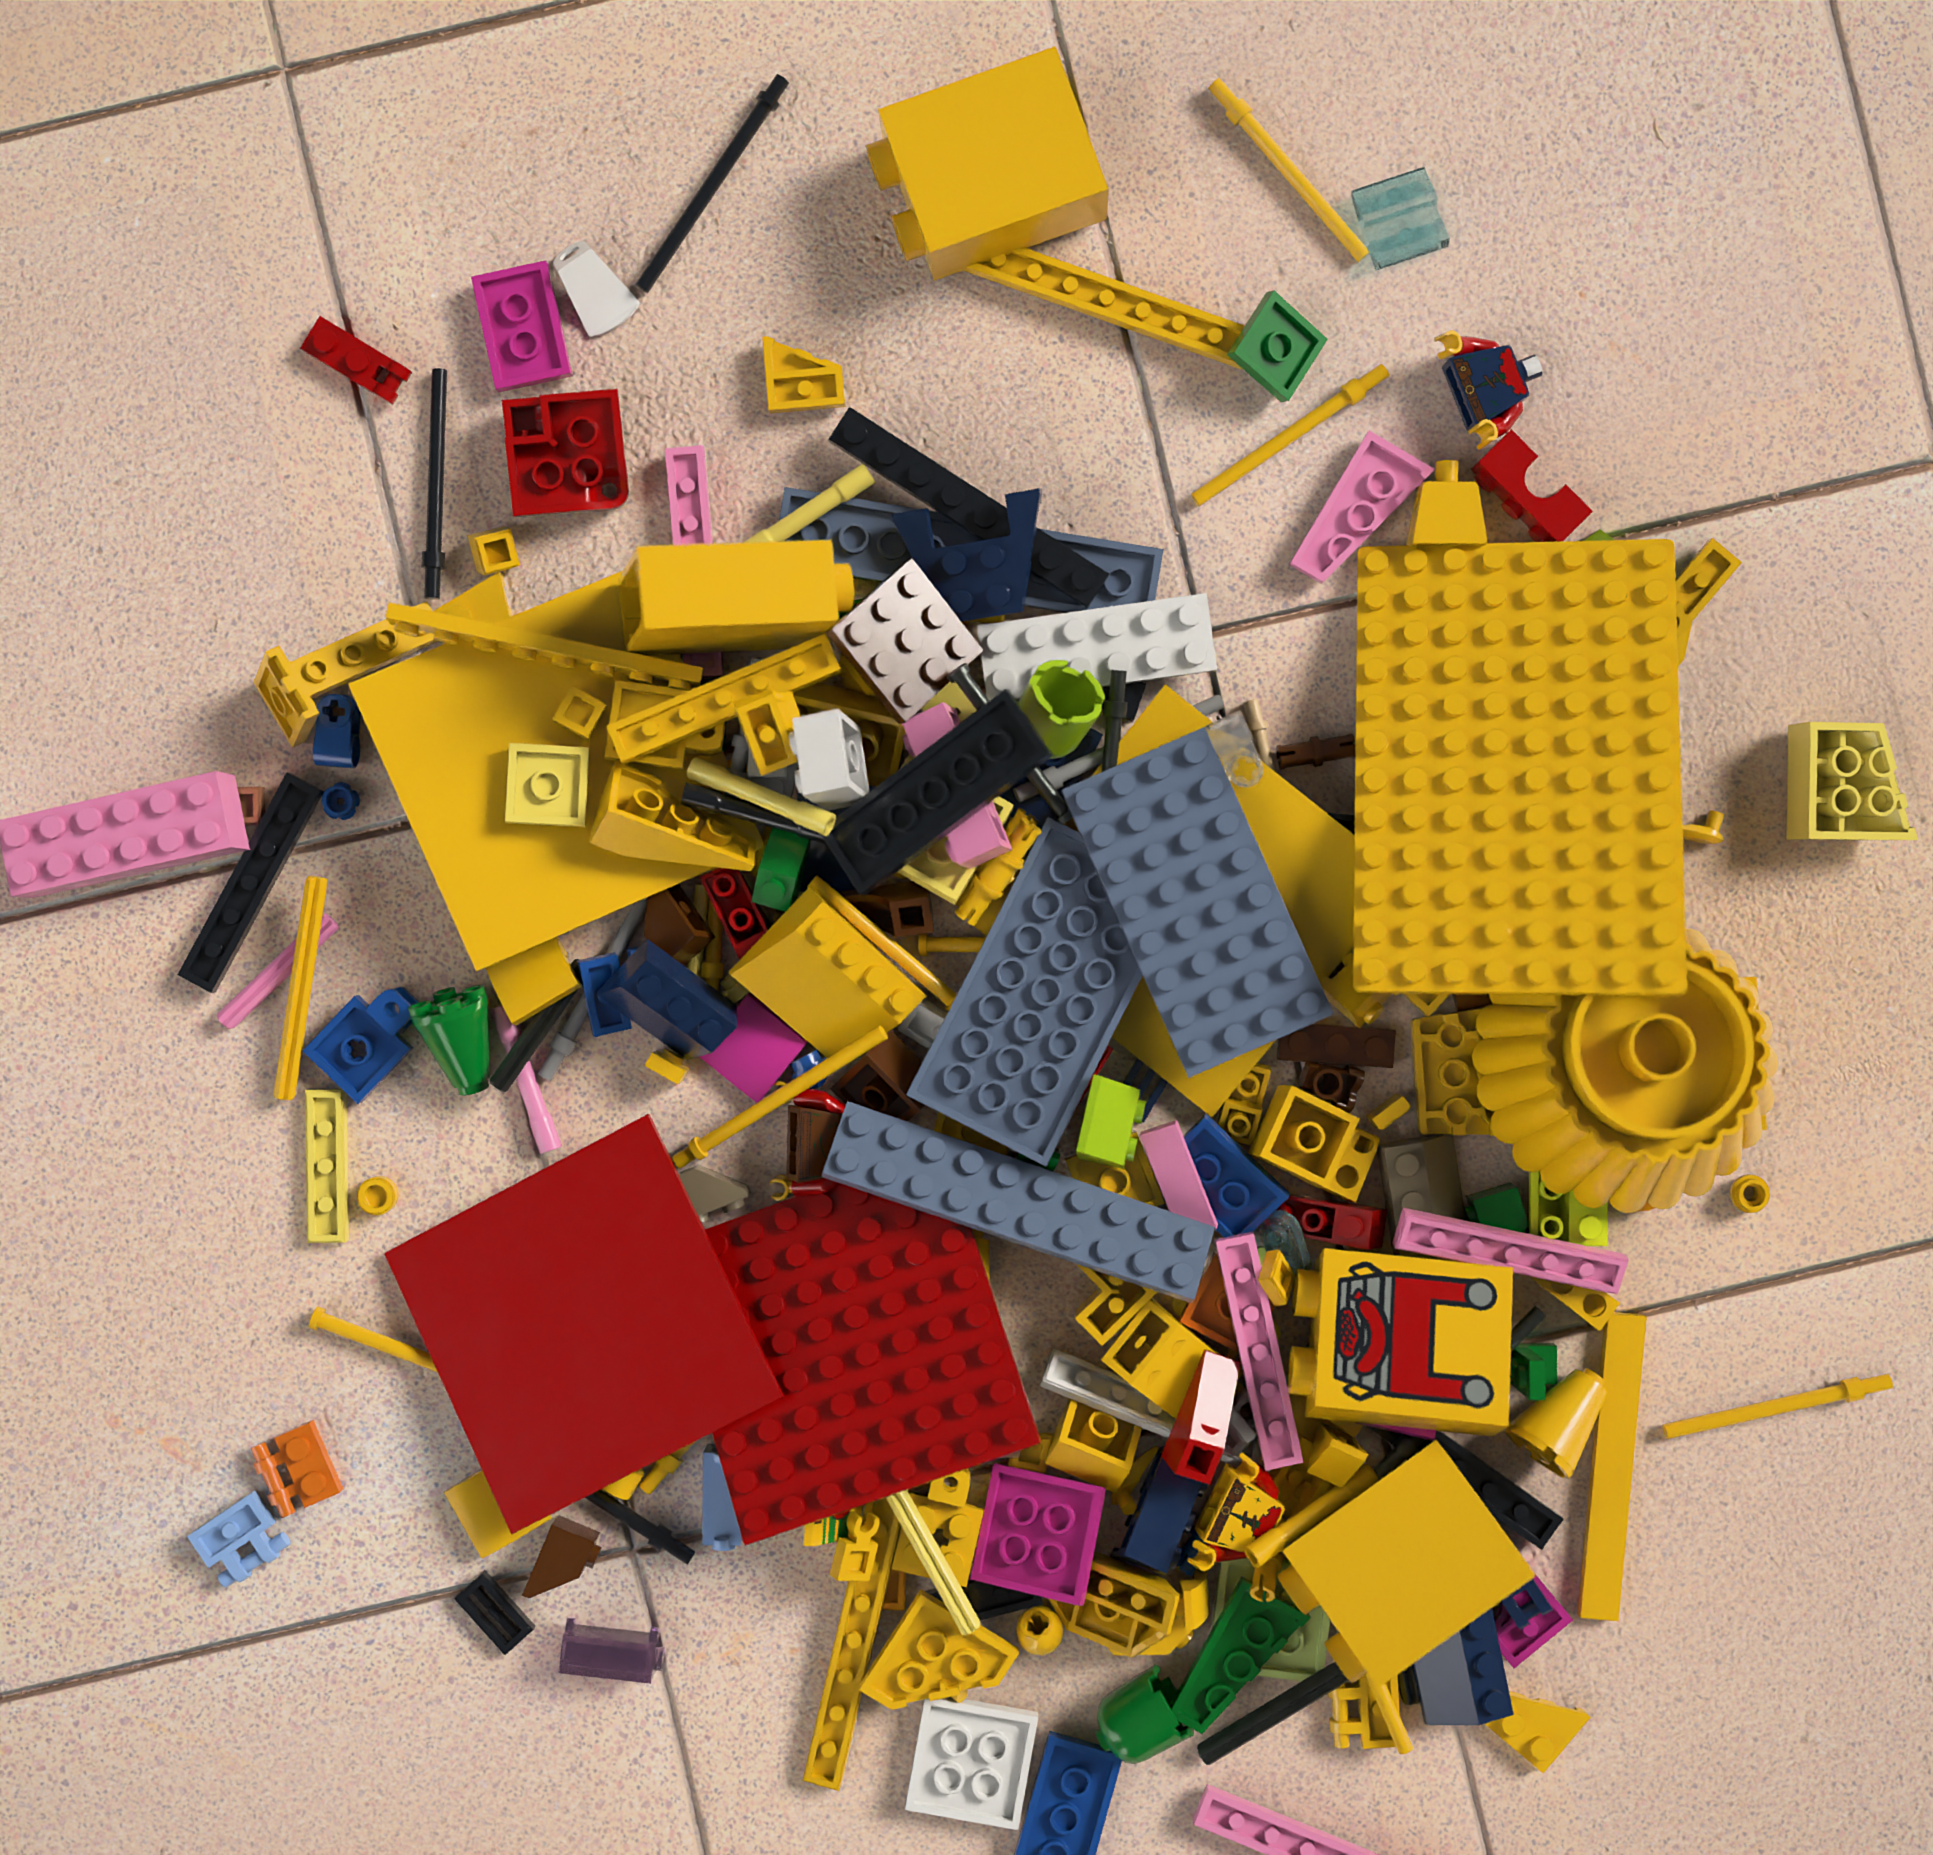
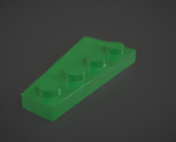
(1233, 1654)

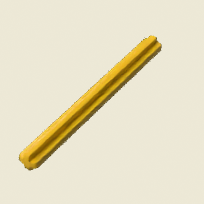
(300, 987)

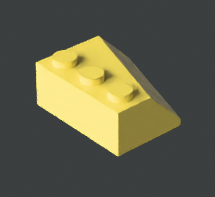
(1843, 784)

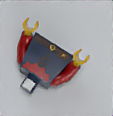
(1486, 383)

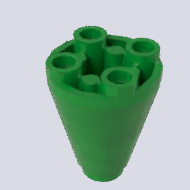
(457, 1035)

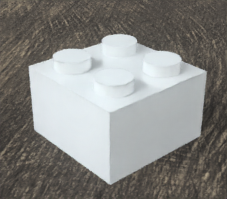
(829, 759)

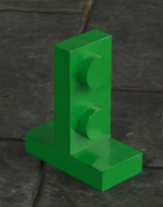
(1533, 1367)

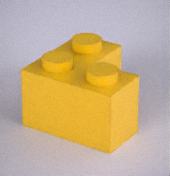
(1110, 1304)

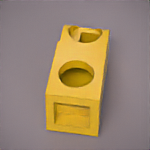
(1354, 1166)

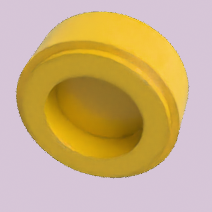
(377, 1195)

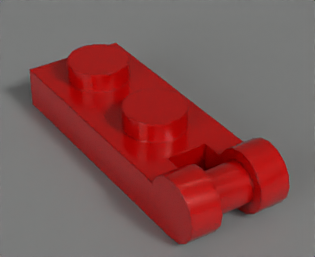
(354, 359)

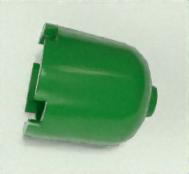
(1138, 1719)

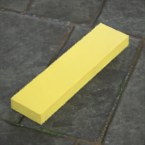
(326, 1166)

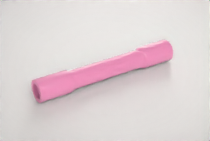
(539, 1118)

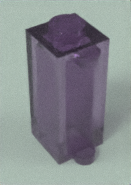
(610, 1652)

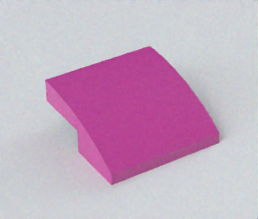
(756, 1050)

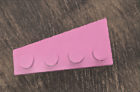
(1364, 496)

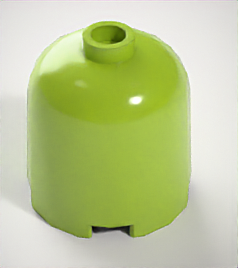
(1062, 705)

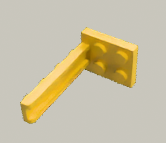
(292, 685)

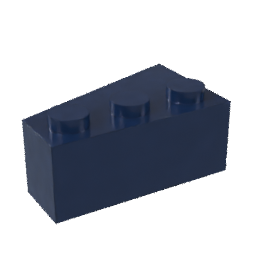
(1159, 1519)

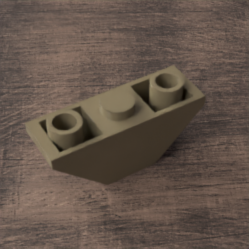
(712, 1191)

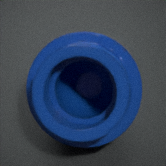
(806, 1063)

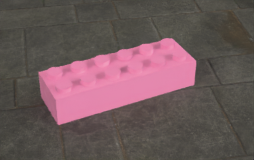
(123, 835)

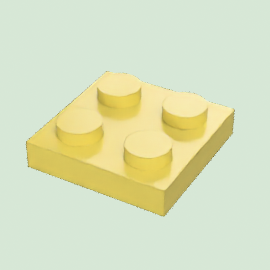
(547, 785)

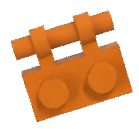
(308, 1466)

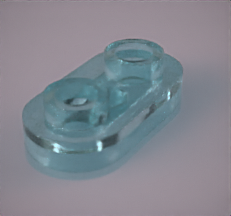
(1291, 1239)

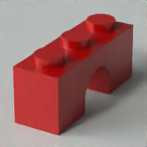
(1503, 473)

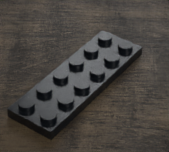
(936, 792)

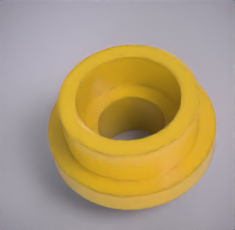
(1759, 1199)

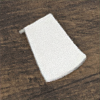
(594, 290)

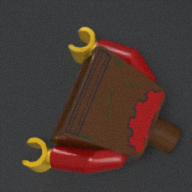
(809, 1140)

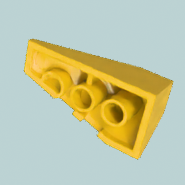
(651, 824)

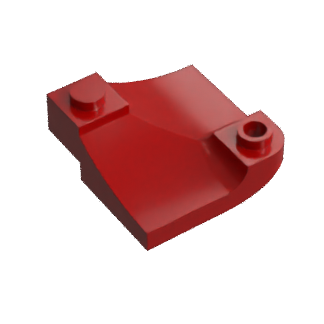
(565, 452)

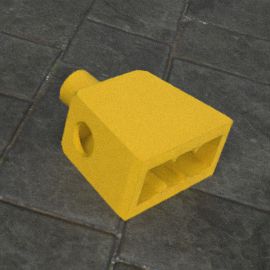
(1447, 510)

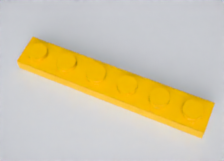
(714, 701)

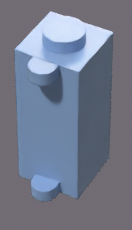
(719, 1518)

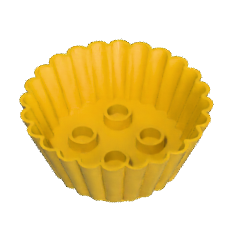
(1630, 1089)

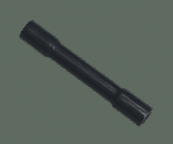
(716, 802)

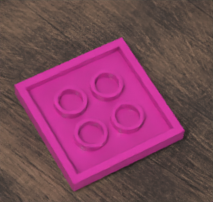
(1038, 1534)

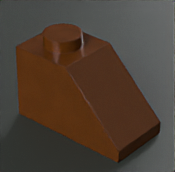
(676, 925)
(563, 1556)

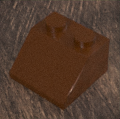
(882, 1080)

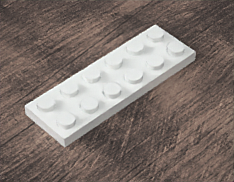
(1142, 638)

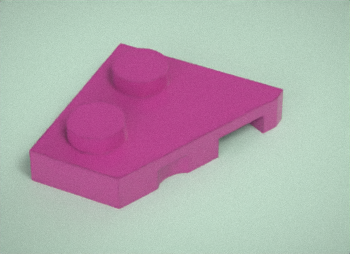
(1519, 1644)

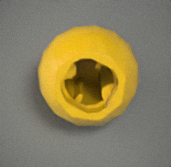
(1039, 1630)

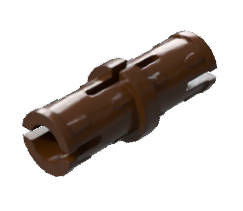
(1316, 751)

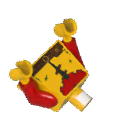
(1236, 1513)

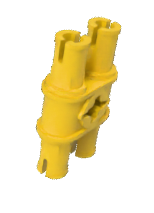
(999, 872)

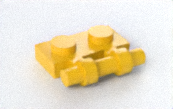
(1370, 1722)

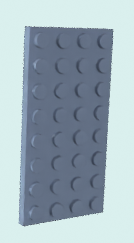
(1197, 902)
(1034, 1004)

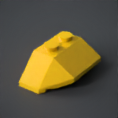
(1121, 1607)

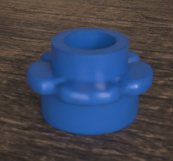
(330, 801)

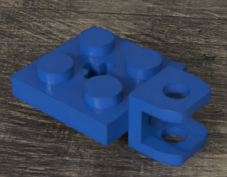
(378, 1028)

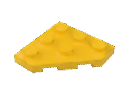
(933, 1658)

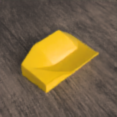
(767, 727)

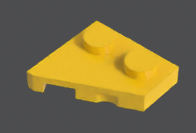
(800, 380)
(1539, 1728)

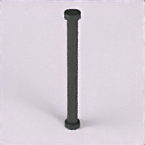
(1036, 777)

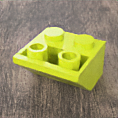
(1563, 1217)

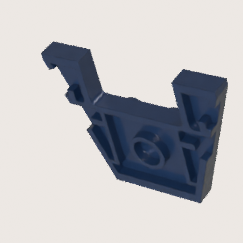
(982, 575)

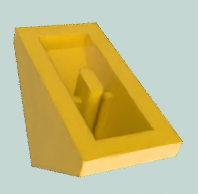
(1335, 1455)

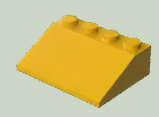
(825, 977)

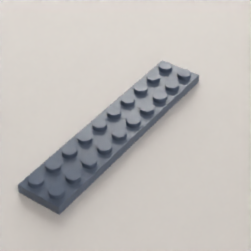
(874, 549)
(1019, 1202)

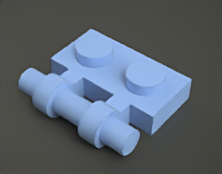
(231, 1530)

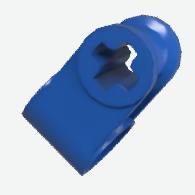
(337, 736)

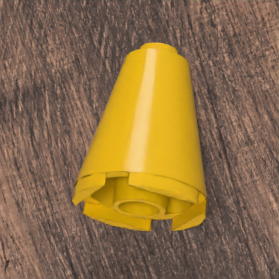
(1561, 1424)

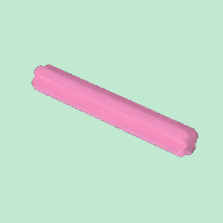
(268, 980)

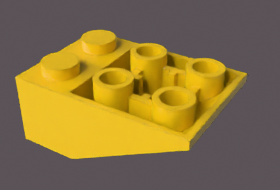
(1158, 1356)

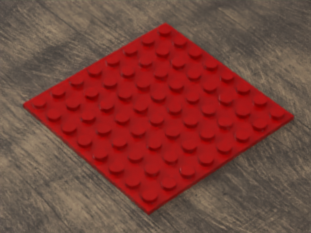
(582, 1324)
(880, 1355)

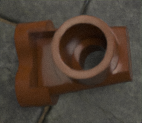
(1338, 1085)

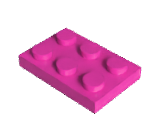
(521, 326)

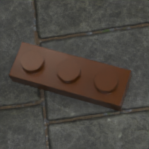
(1339, 1045)

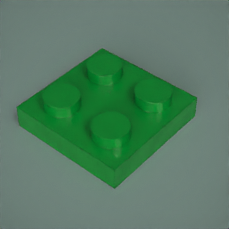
(1277, 346)

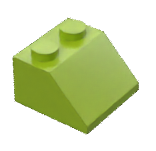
(1110, 1122)

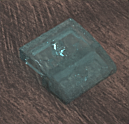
(1400, 218)

